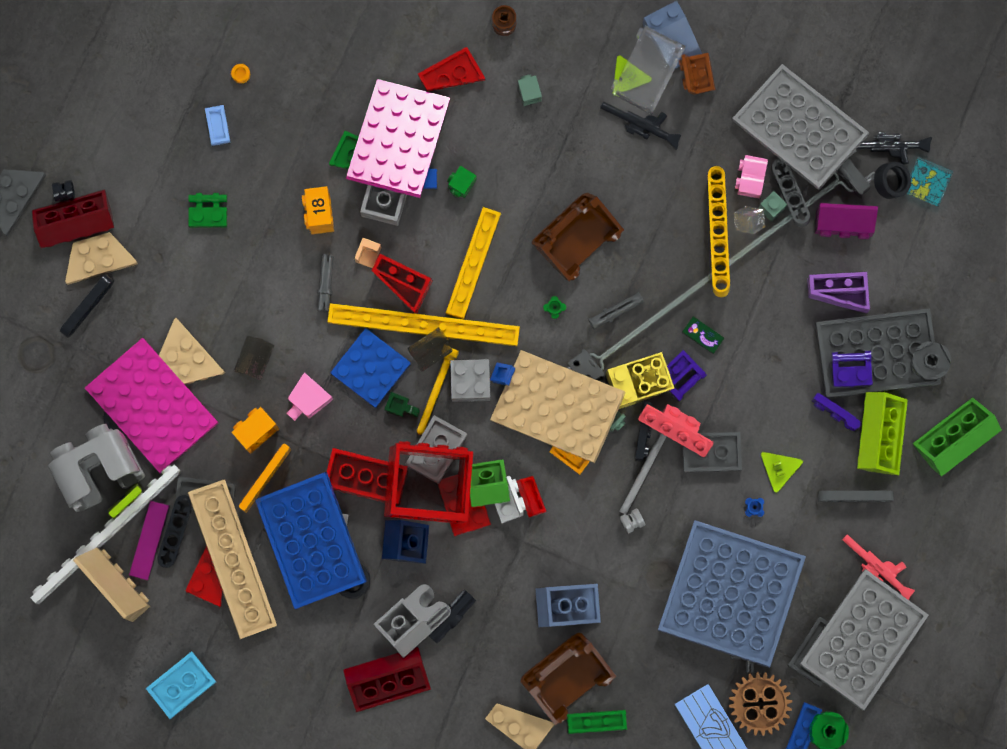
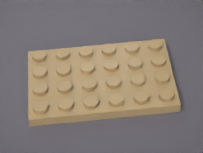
(558, 406)

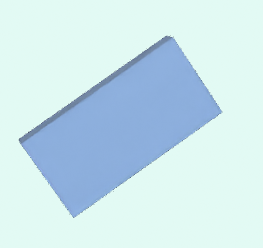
(217, 125)

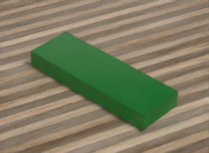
(597, 721)

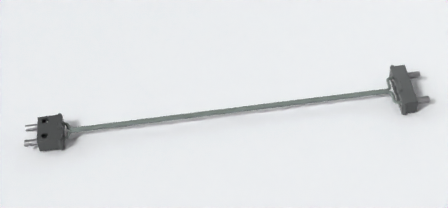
(850, 175)

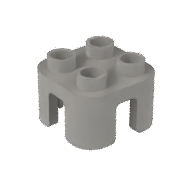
(73, 466)

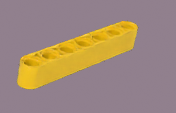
(718, 222)

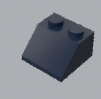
(405, 541)

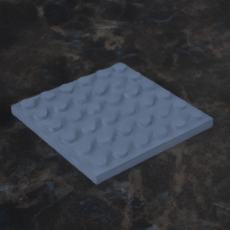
(732, 593)

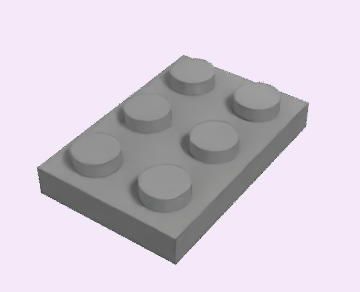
(437, 433)

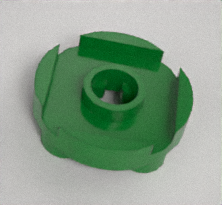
(820, 724)

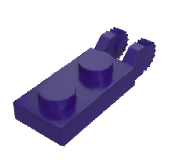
(837, 413)

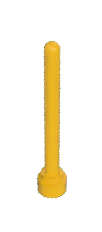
(435, 391)

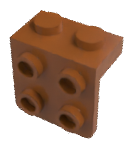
(697, 73)

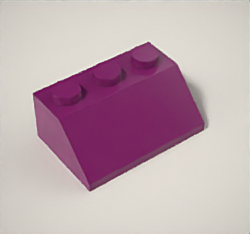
(846, 220)

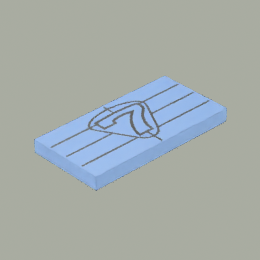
(709, 721)

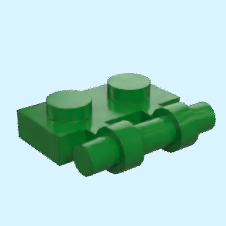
(207, 216)

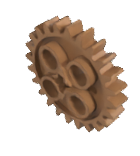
(761, 721)

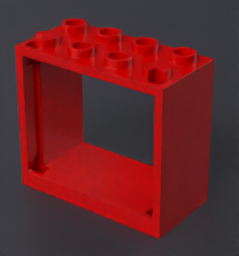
(441, 451)

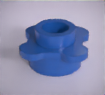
(754, 502)

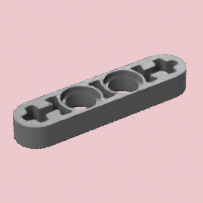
(794, 191)
(855, 496)

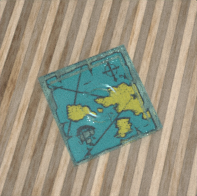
(929, 181)

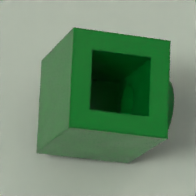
(461, 182)

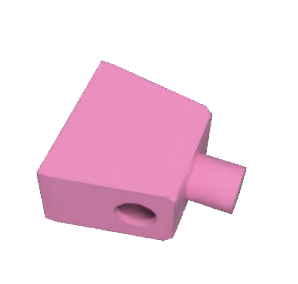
(307, 398)

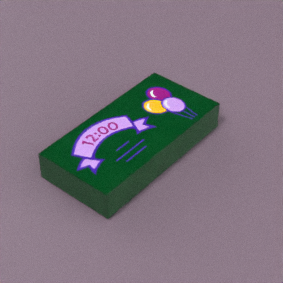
(703, 335)

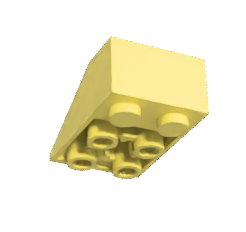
(641, 379)

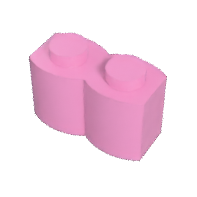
(752, 176)

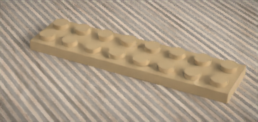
(232, 559)

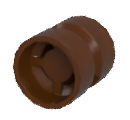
(504, 20)

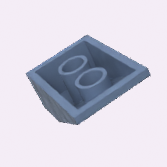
(674, 24)
(568, 605)

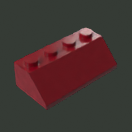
(72, 219)
(386, 679)

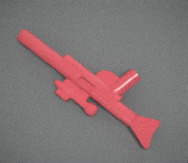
(876, 567)

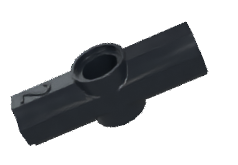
(458, 607)

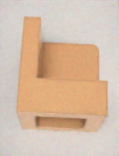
(367, 253)

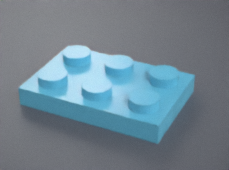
(181, 685)

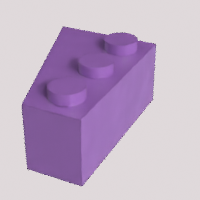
(841, 289)

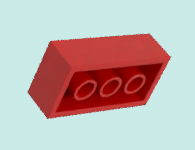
(362, 475)

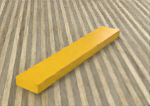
(473, 263)

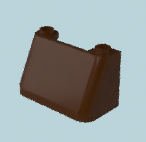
(577, 234)
(566, 676)

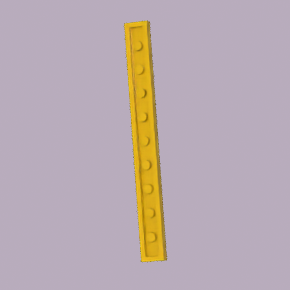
(423, 324)

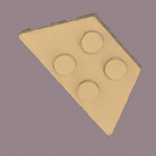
(97, 257)
(187, 356)

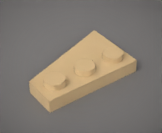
(519, 726)

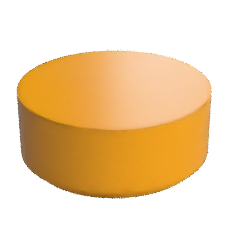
(240, 73)

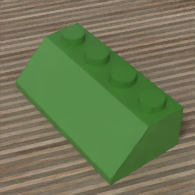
(957, 436)

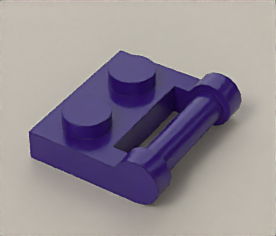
(679, 368)
(852, 375)

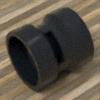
(63, 190)

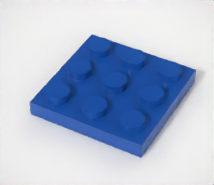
(370, 368)

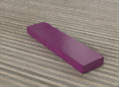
(149, 540)

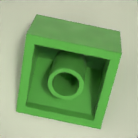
(488, 483)

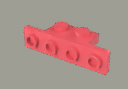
(677, 427)

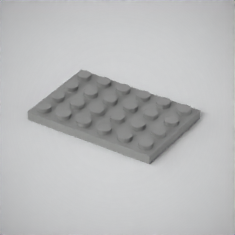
(800, 126)
(863, 639)

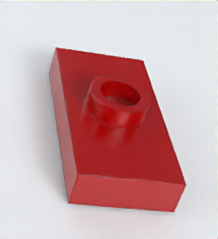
(531, 496)

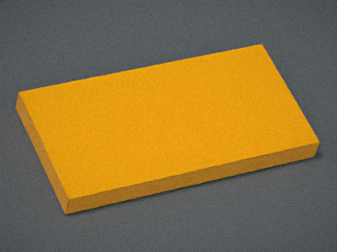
(264, 478)

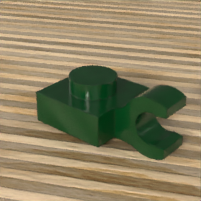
(399, 405)

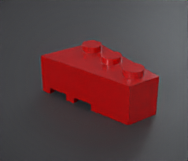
(403, 281)

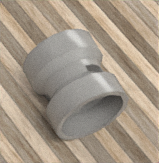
(635, 517)

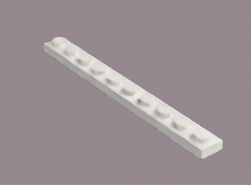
(111, 529)

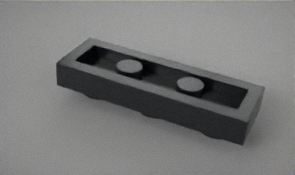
(644, 432)

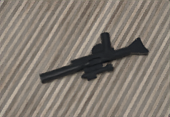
(639, 124)
(895, 148)

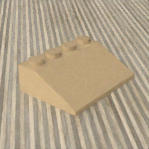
(112, 583)

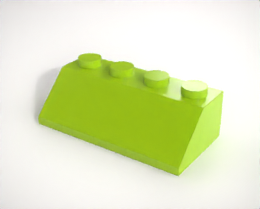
(882, 433)

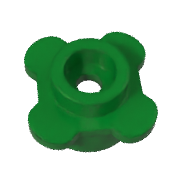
(554, 302)

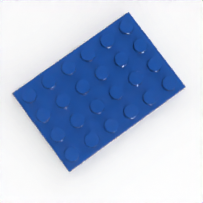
(310, 540)

